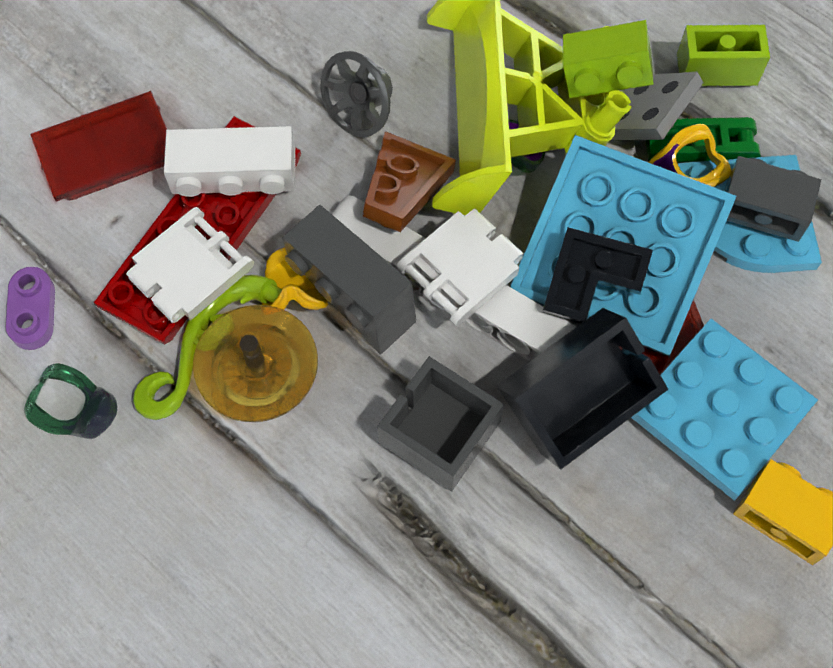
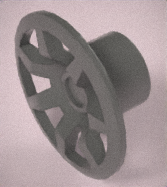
(361, 92)

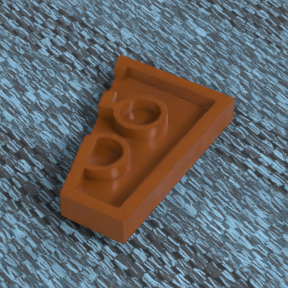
(404, 181)

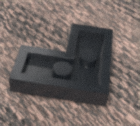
(591, 261)

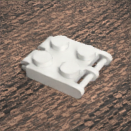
(462, 264)
(187, 268)

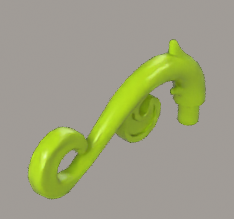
(245, 289)

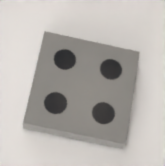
(657, 106)

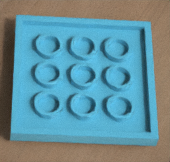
(637, 205)

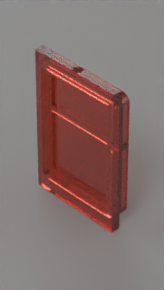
(102, 147)

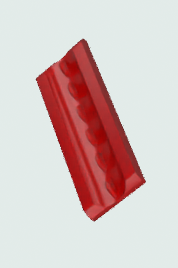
(225, 213)

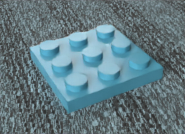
(724, 409)

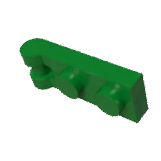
(739, 127)

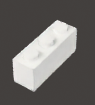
(230, 160)

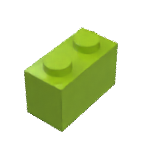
(724, 53)
(607, 59)

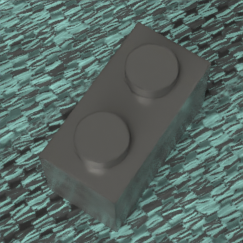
(772, 198)

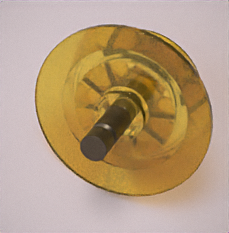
(255, 363)

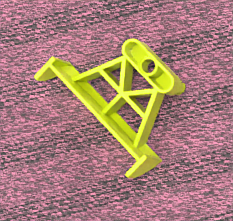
(486, 86)

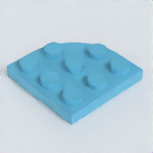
(757, 249)

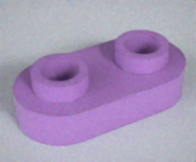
(30, 304)

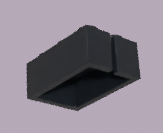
(583, 387)

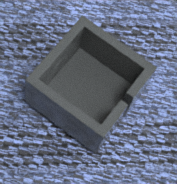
(445, 426)

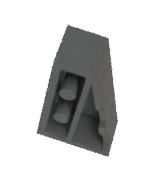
(352, 277)

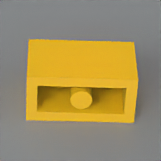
(789, 511)

